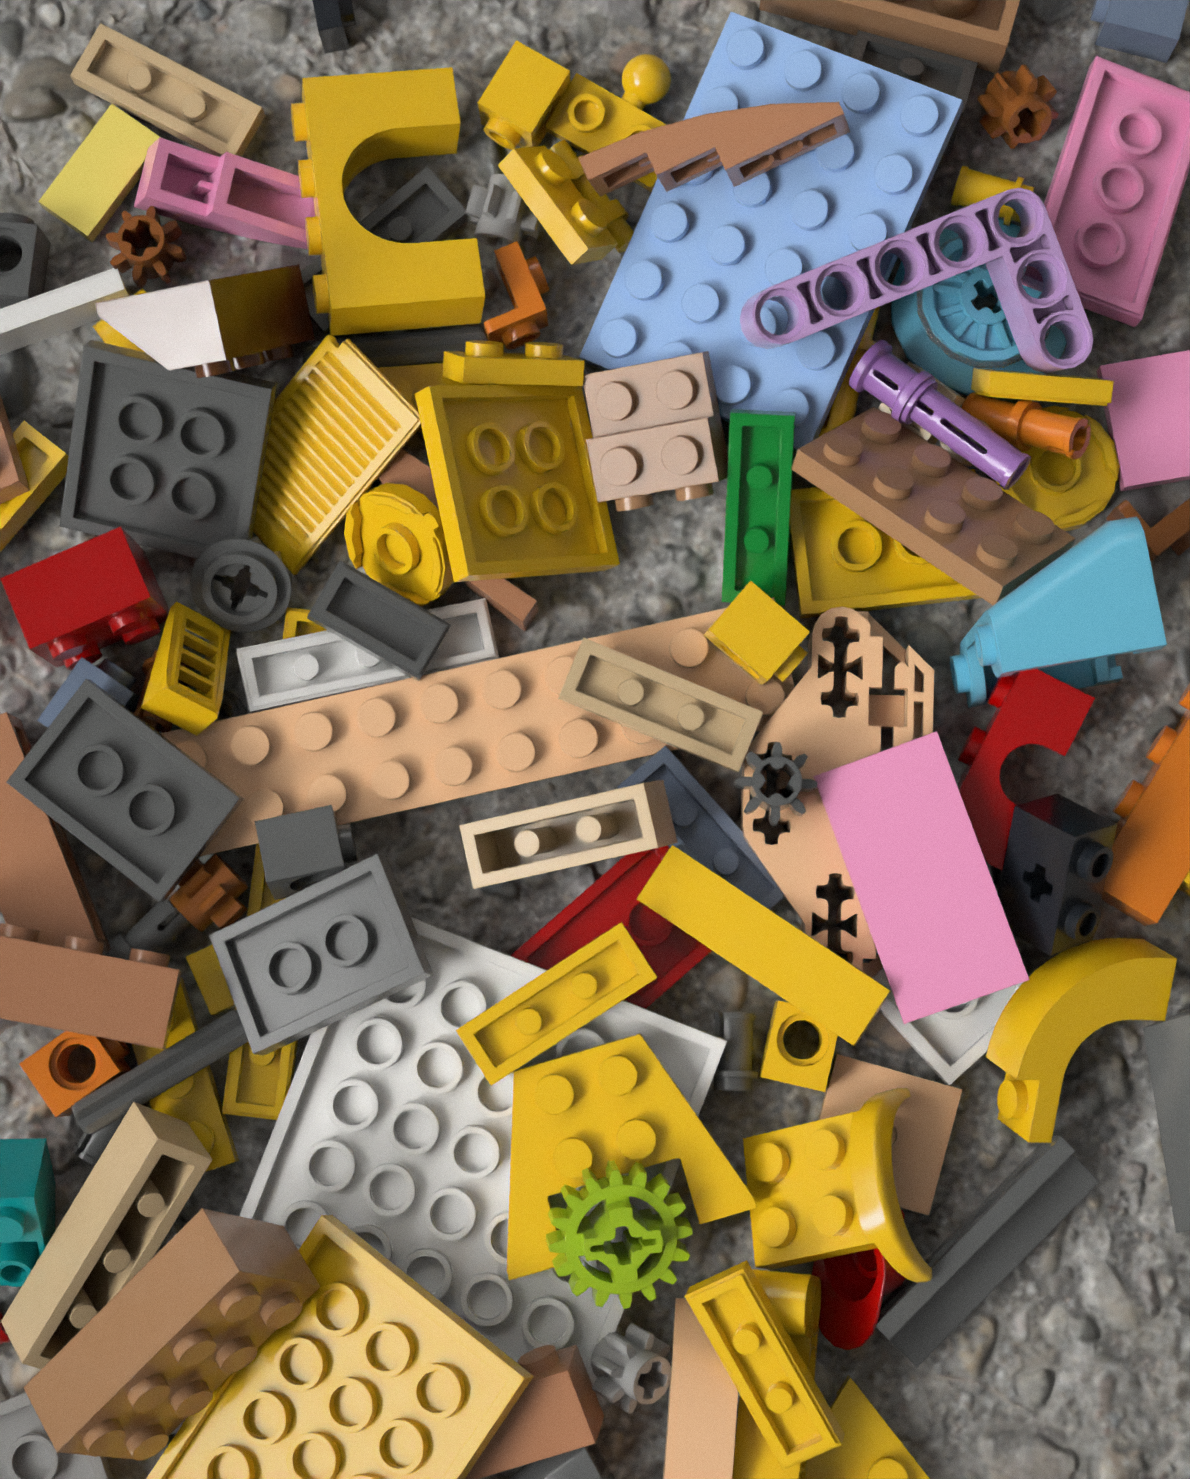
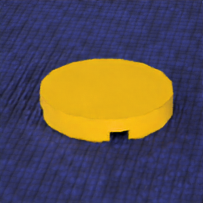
(1070, 488)
(399, 542)

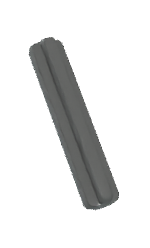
(408, 347)
(160, 1072)

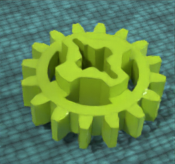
(592, 1234)

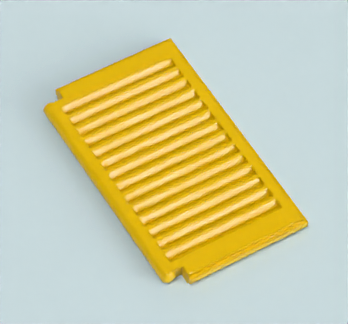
(326, 447)

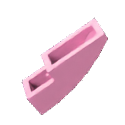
(224, 194)

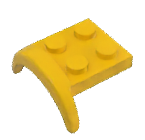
(830, 1190)

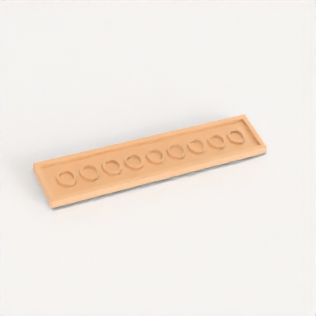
(449, 732)

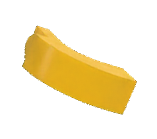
(1059, 1010)

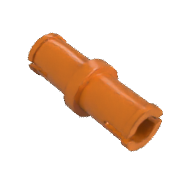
(1029, 426)

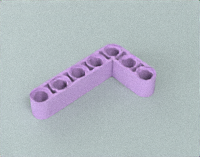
(926, 265)

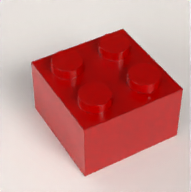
(87, 599)

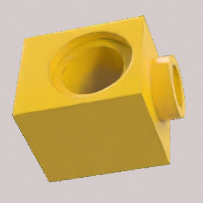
(522, 97)
(759, 635)
(781, 1066)

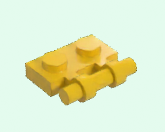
(566, 202)

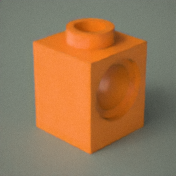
(51, 1076)

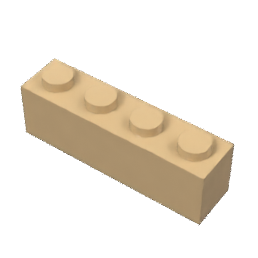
(107, 1231)

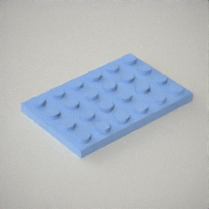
(719, 244)

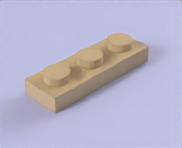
(166, 94)
(660, 705)

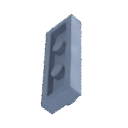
(706, 830)

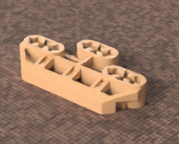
(809, 850)

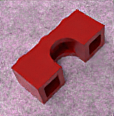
(1028, 711)

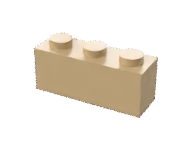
(568, 833)

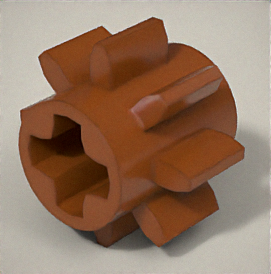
(1018, 106)
(137, 232)
(210, 894)

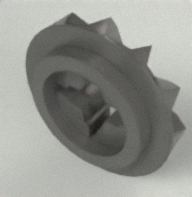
(216, 593)

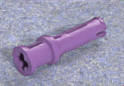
(909, 404)

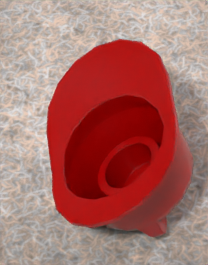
(853, 1295)

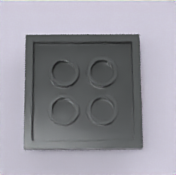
(165, 451)

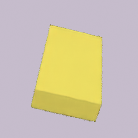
(99, 173)

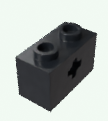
(1055, 872)

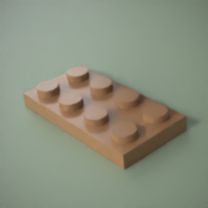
(932, 504)

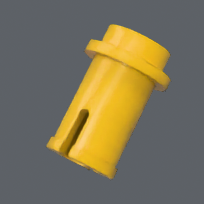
(976, 186)

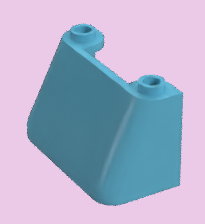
(1068, 617)

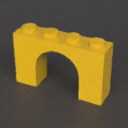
(365, 278)

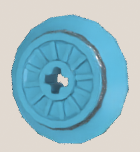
(949, 335)

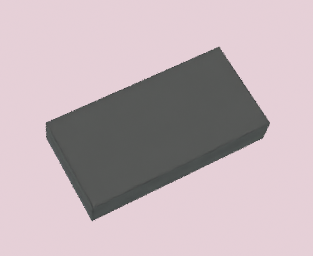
(378, 621)

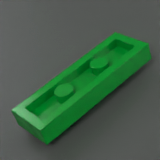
(758, 502)

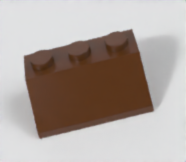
(217, 321)

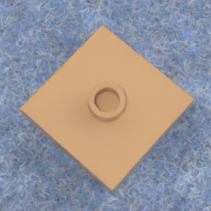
(919, 1127)

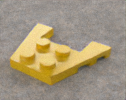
(597, 1110)

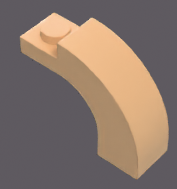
(699, 1405)

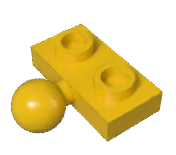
(596, 118)

